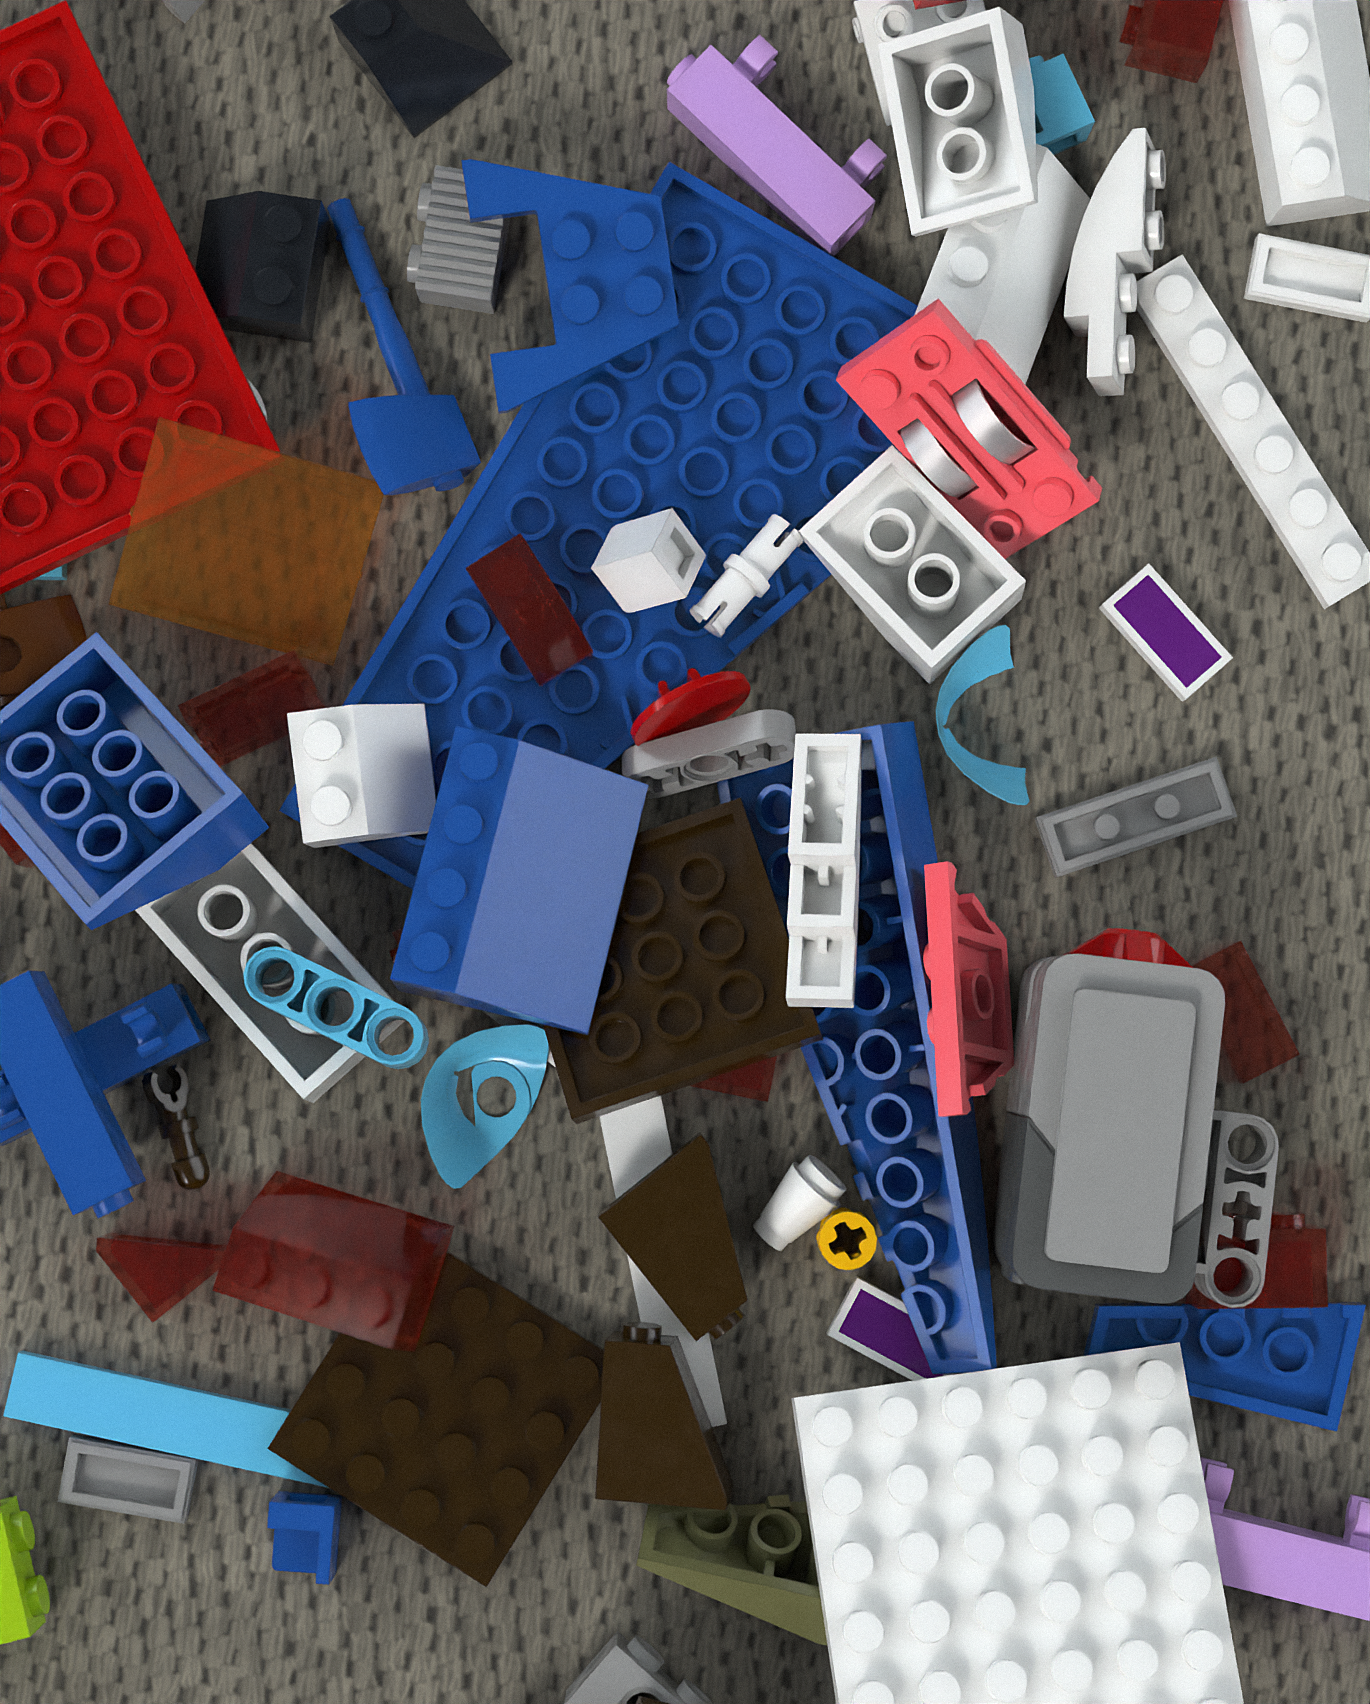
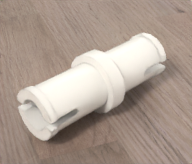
(746, 575)

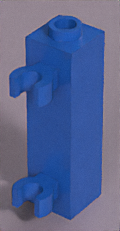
(123, 1047)
(63, 1099)

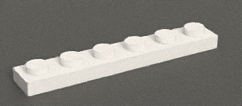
(1253, 431)

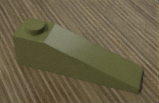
(743, 1557)

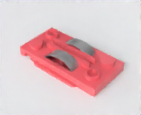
(970, 429)

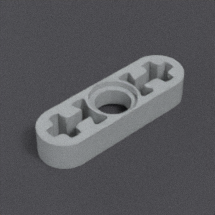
(712, 752)

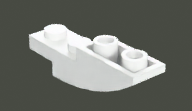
(1111, 246)

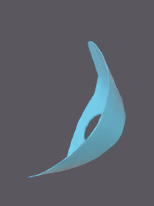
(982, 659)
(503, 1051)

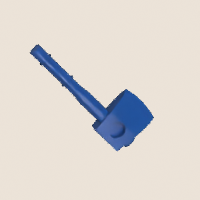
(410, 436)

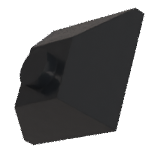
(420, 54)

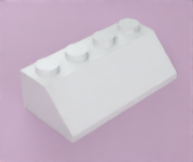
(1306, 105)
(1009, 267)

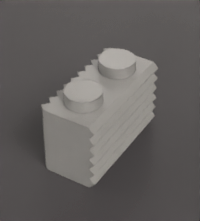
(457, 259)

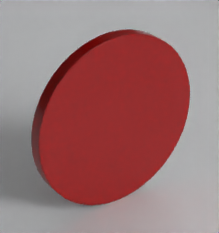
(691, 705)

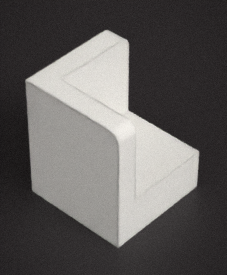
(649, 561)

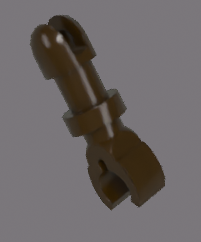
(190, 1166)

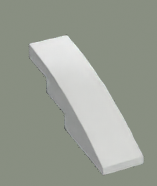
(824, 870)

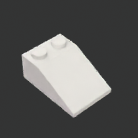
(962, 119)
(913, 564)

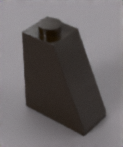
(682, 1239)
(655, 1426)

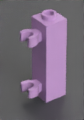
(769, 150)
(1290, 1559)

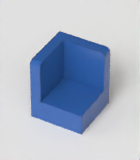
(305, 1533)

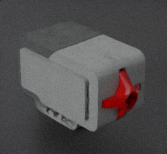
(1115, 1133)

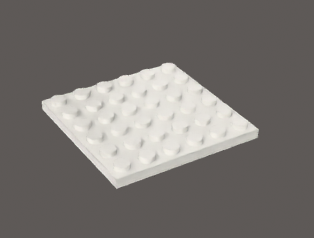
(1018, 1537)

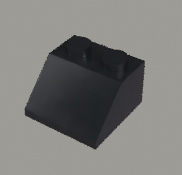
(264, 262)

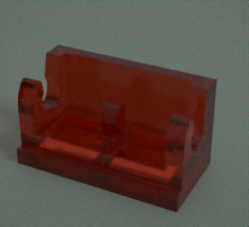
(252, 708)

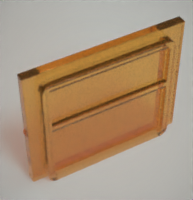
(246, 542)

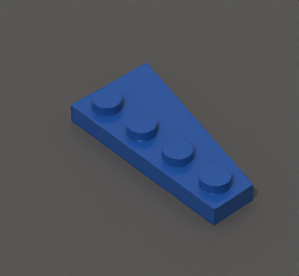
(1249, 1358)

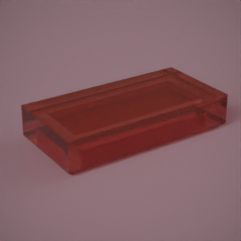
(1252, 1027)

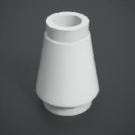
(800, 1202)

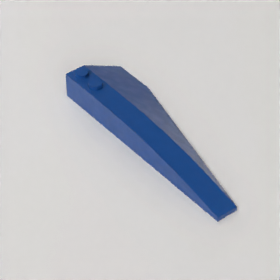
(879, 1059)

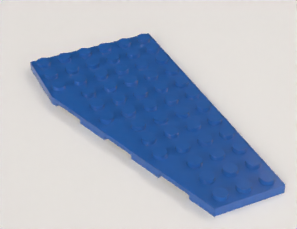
(710, 420)

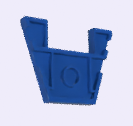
(601, 266)

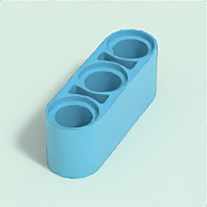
(309, 990)

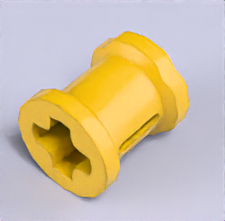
(865, 1242)

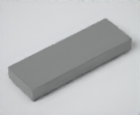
(1135, 817)

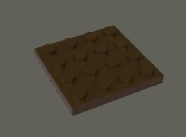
(688, 971)
(458, 1432)

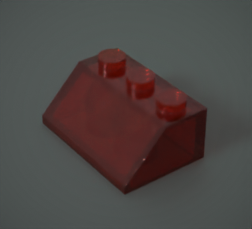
(336, 1261)

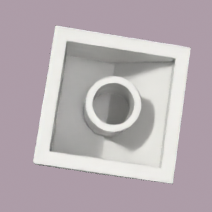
(362, 772)

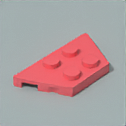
(968, 991)

